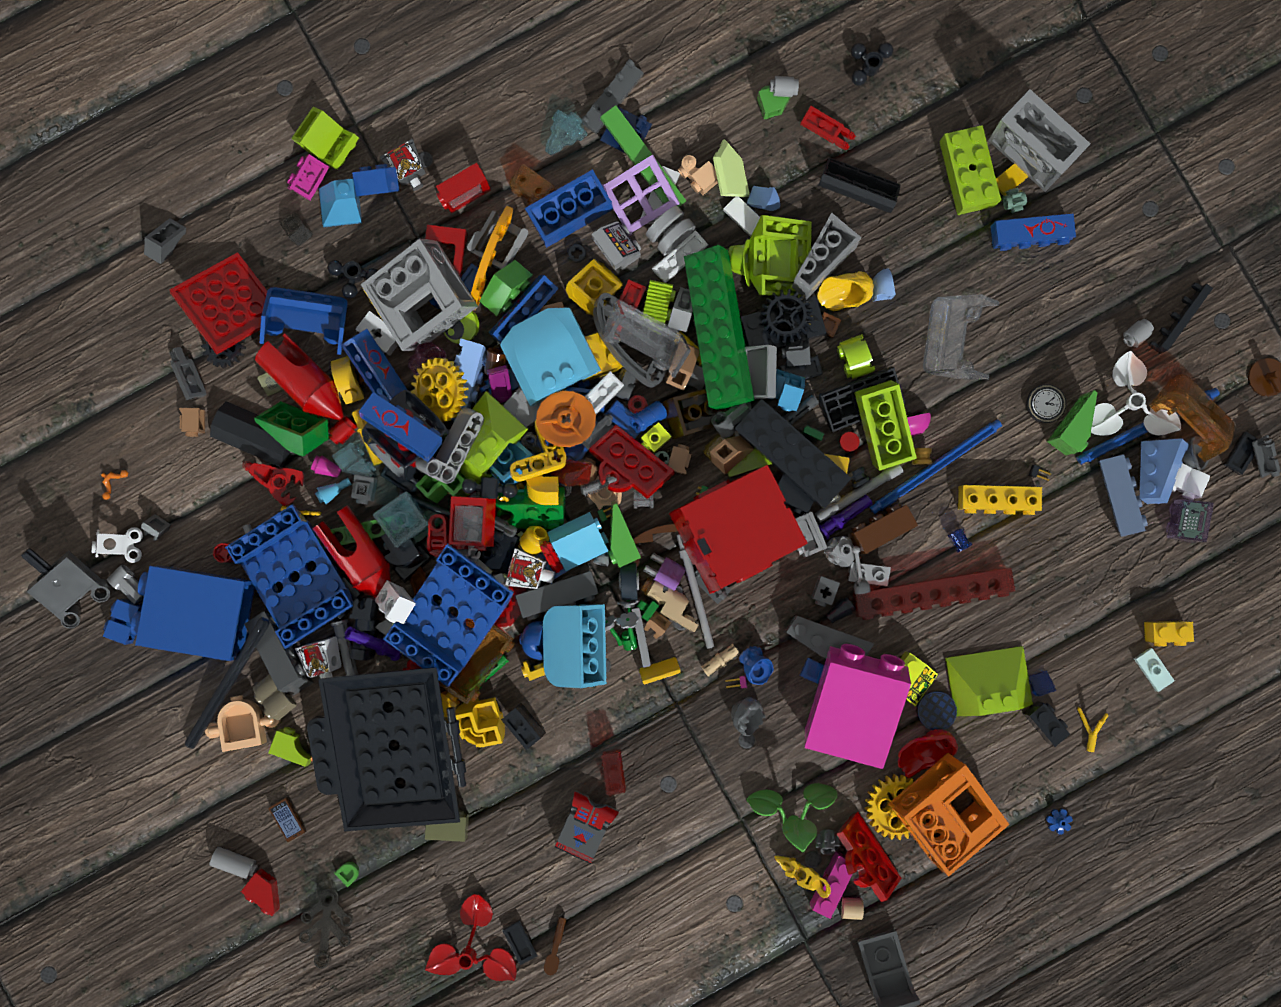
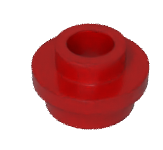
(637, 398)

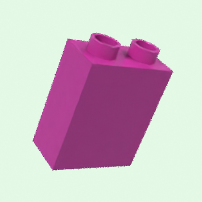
(857, 705)

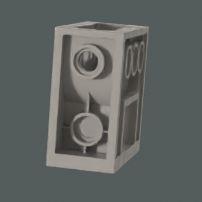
(1038, 140)
(411, 282)

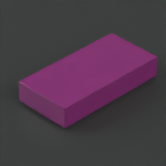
(500, 383)

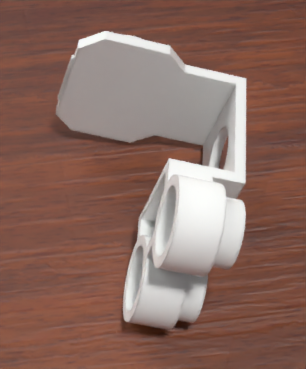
(124, 544)

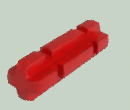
(551, 556)

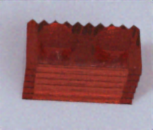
(613, 772)

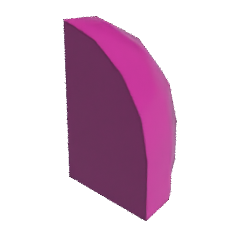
(919, 423)

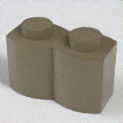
(276, 703)

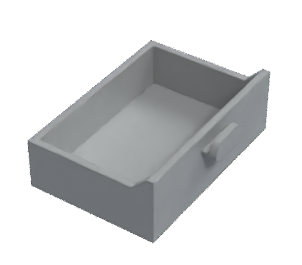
(762, 370)

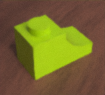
(287, 746)

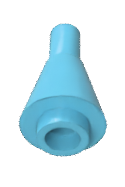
(328, 492)

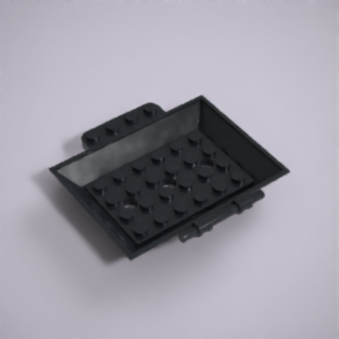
(360, 765)

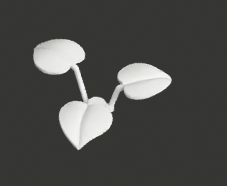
(1132, 371)

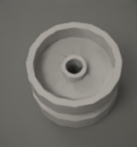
(670, 230)

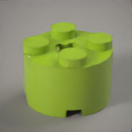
(856, 356)

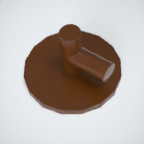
(1265, 377)

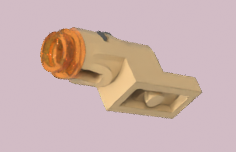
(673, 602)

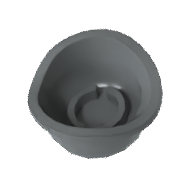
(1191, 455)

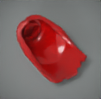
(926, 751)

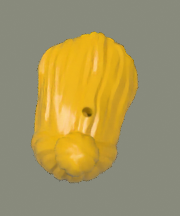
(845, 290)

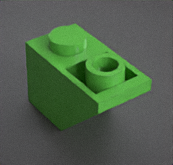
(769, 104)

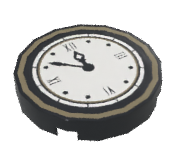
(1046, 403)

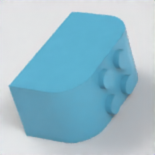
(575, 645)

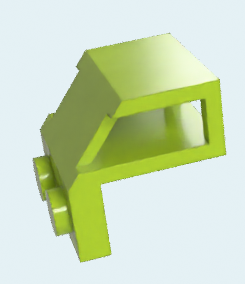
(325, 138)

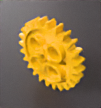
(440, 386)
(882, 816)

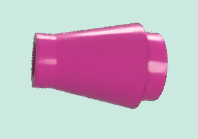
(324, 466)

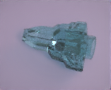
(565, 131)

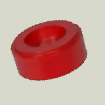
(849, 441)

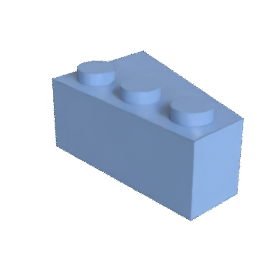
(1159, 468)

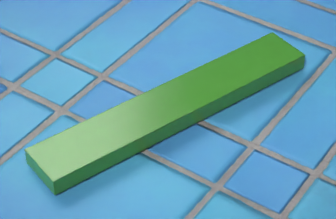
(635, 150)

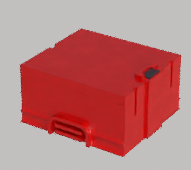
(737, 529)

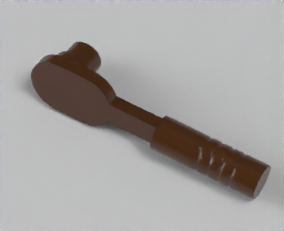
(552, 960)

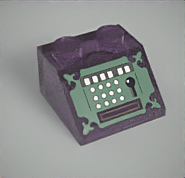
(1189, 520)

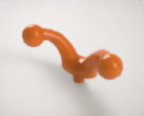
(106, 495)

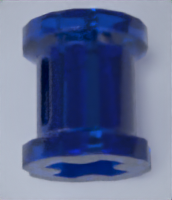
(960, 539)

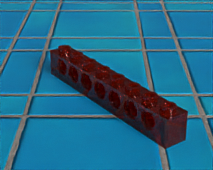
(1003, 585)

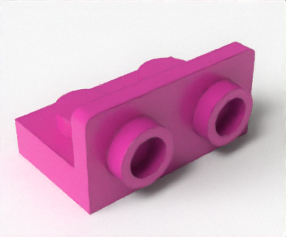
(307, 177)

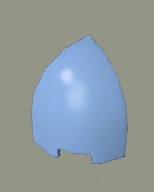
(883, 286)

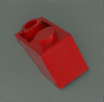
(263, 891)

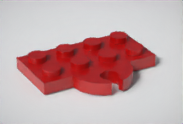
(629, 464)
(867, 858)

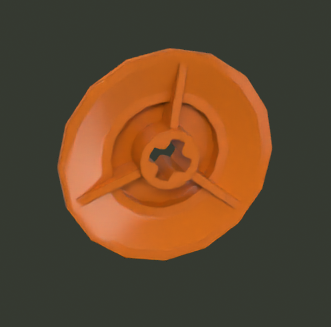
(565, 405)

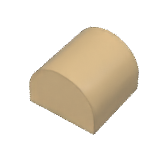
(852, 908)

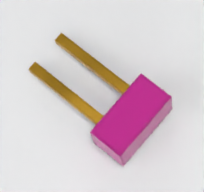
(743, 683)

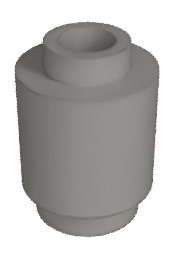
(784, 86)
(1138, 333)

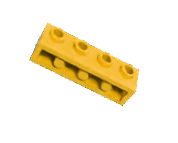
(999, 498)

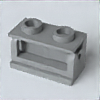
(812, 535)

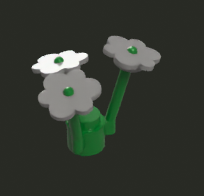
(629, 620)

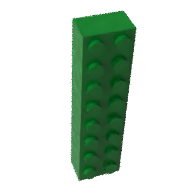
(718, 328)

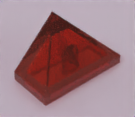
(573, 473)

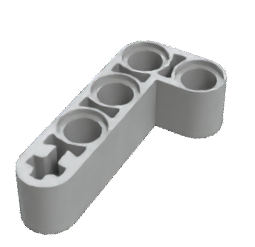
(454, 448)

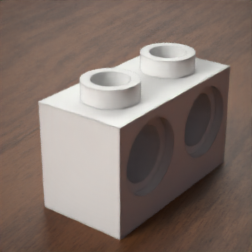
(394, 602)

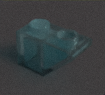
(351, 461)

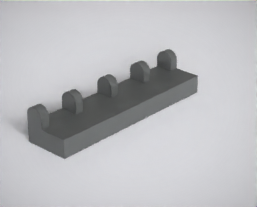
(612, 95)

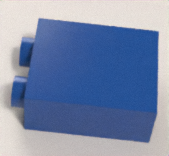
(193, 612)

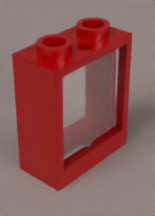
(462, 188)
(472, 524)

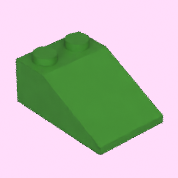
(1076, 426)
(620, 540)

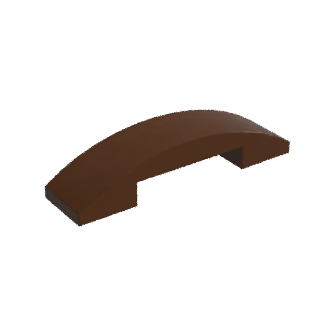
(648, 537)

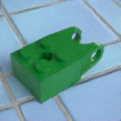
(528, 513)

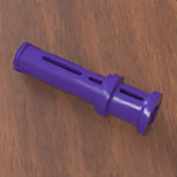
(837, 521)
(379, 645)

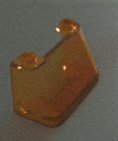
(1199, 411)
(481, 664)

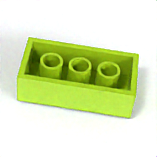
(970, 170)
(889, 443)

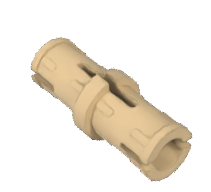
(720, 660)

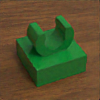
(648, 609)

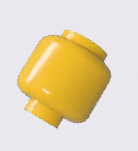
(532, 538)

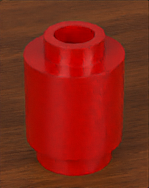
(342, 430)

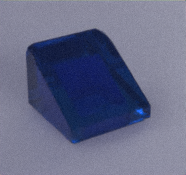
(1041, 683)

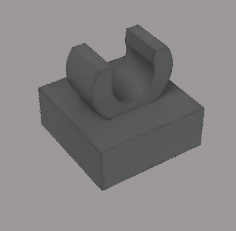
(155, 526)

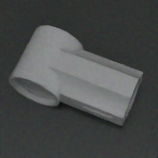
(124, 580)

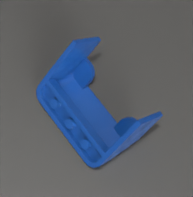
(304, 312)

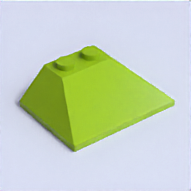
(778, 253)
(496, 433)
(989, 682)

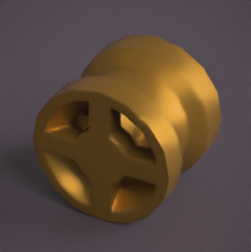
(923, 456)

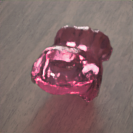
(423, 353)

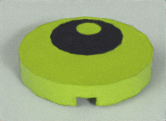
(466, 329)

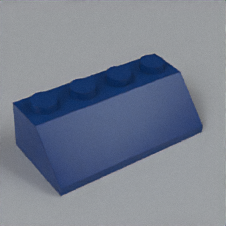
(569, 208)

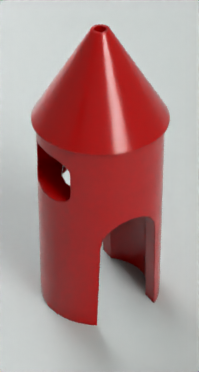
(301, 378)
(364, 566)

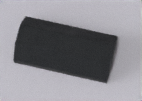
(860, 185)
(840, 404)
(238, 428)

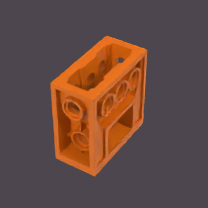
(960, 833)

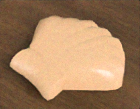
(605, 497)

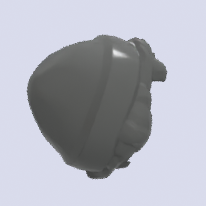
(747, 715)

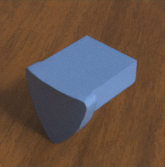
(764, 198)

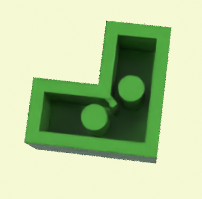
(505, 286)
(436, 490)

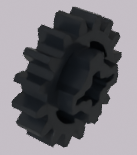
(233, 355)

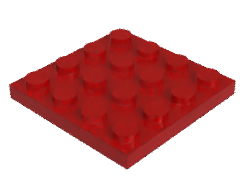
(223, 302)

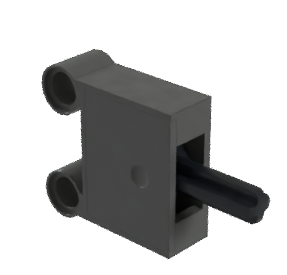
(63, 585)

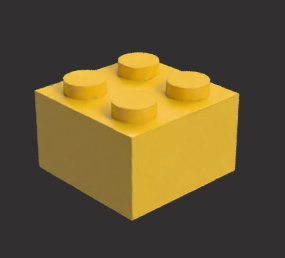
(603, 356)

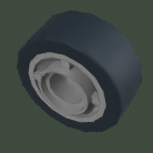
(629, 582)

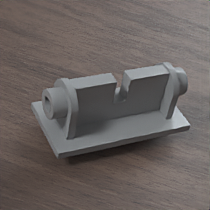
(871, 573)

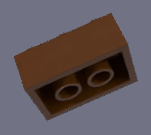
(882, 528)

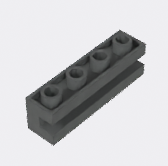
(557, 594)

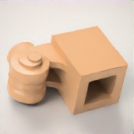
(701, 178)

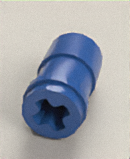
(648, 416)

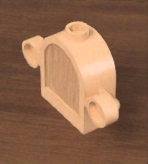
(240, 725)

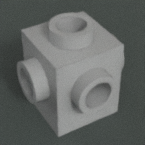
(840, 551)

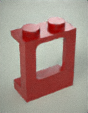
(450, 236)

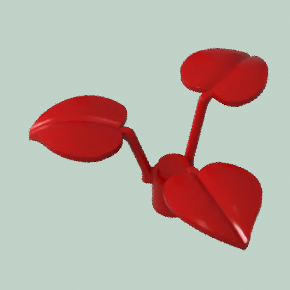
(497, 966)

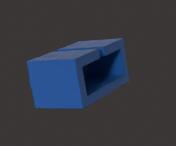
(375, 181)
(119, 626)

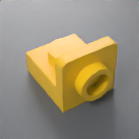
(532, 674)

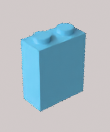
(578, 541)

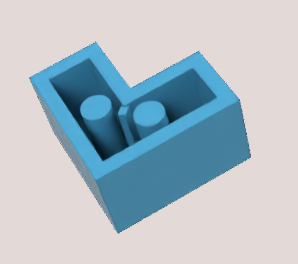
(789, 390)

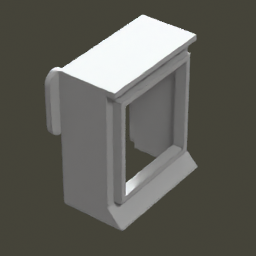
(480, 238)

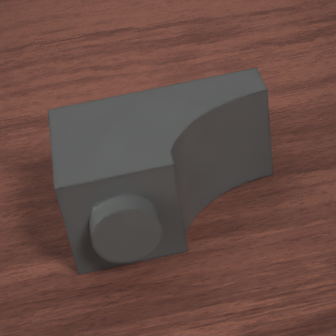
(162, 241)

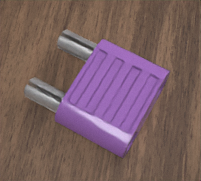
(669, 572)

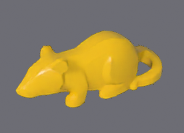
(805, 876)

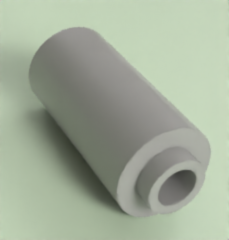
(233, 863)

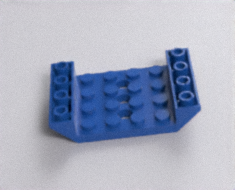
(272, 555)
(435, 636)

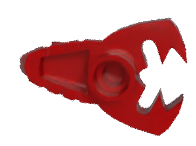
(274, 479)

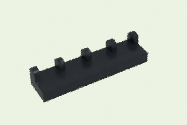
(1181, 319)

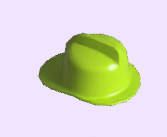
(739, 260)

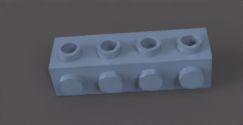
(1122, 495)

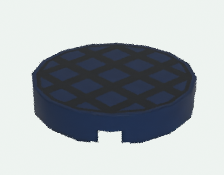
(936, 710)

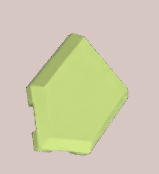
(730, 172)

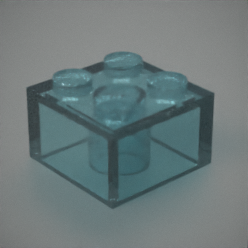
(401, 519)

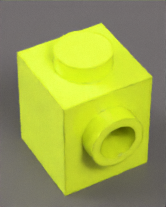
(655, 438)

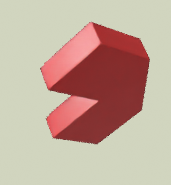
(512, 611)

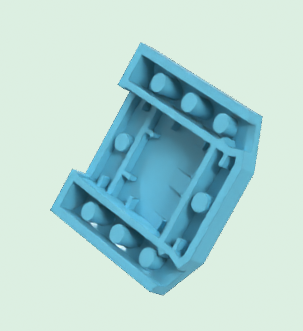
(548, 353)

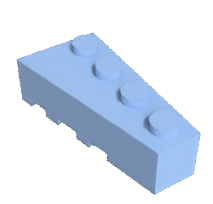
(471, 362)

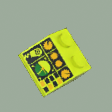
(920, 676)

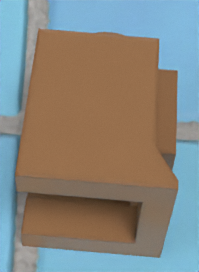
(192, 421)
(680, 459)

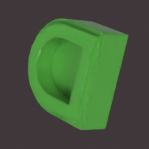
(348, 873)

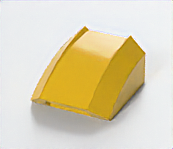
(590, 284)

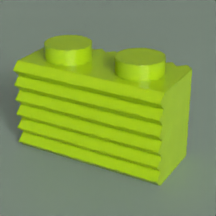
(658, 300)

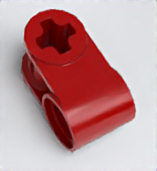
(436, 534)

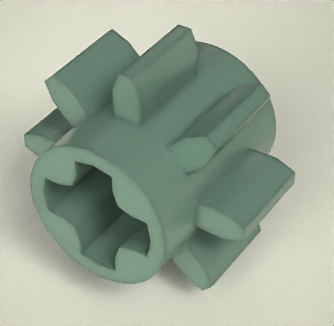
(1014, 200)

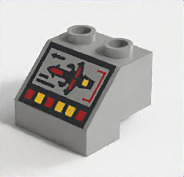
(617, 245)

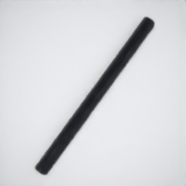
(227, 682)

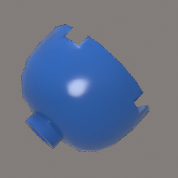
(532, 640)

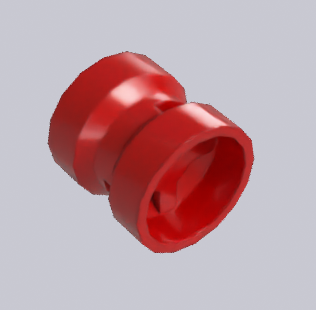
(221, 554)

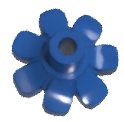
(1059, 821)

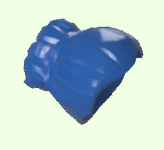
(756, 667)

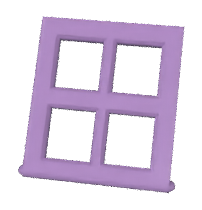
(640, 195)

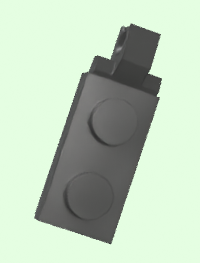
(186, 375)

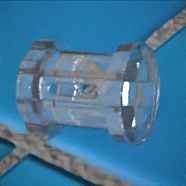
(641, 501)

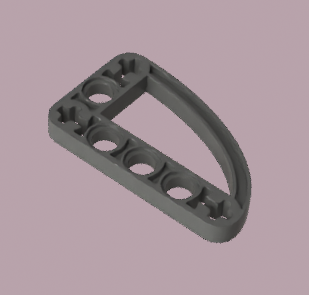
(620, 355)

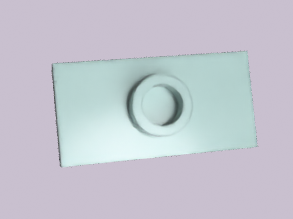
(1154, 669)

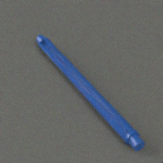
(1124, 437)
(940, 463)

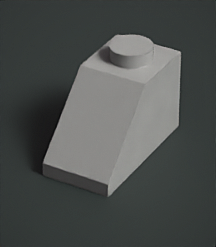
(681, 311)

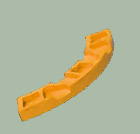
(489, 253)

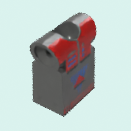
(585, 827)

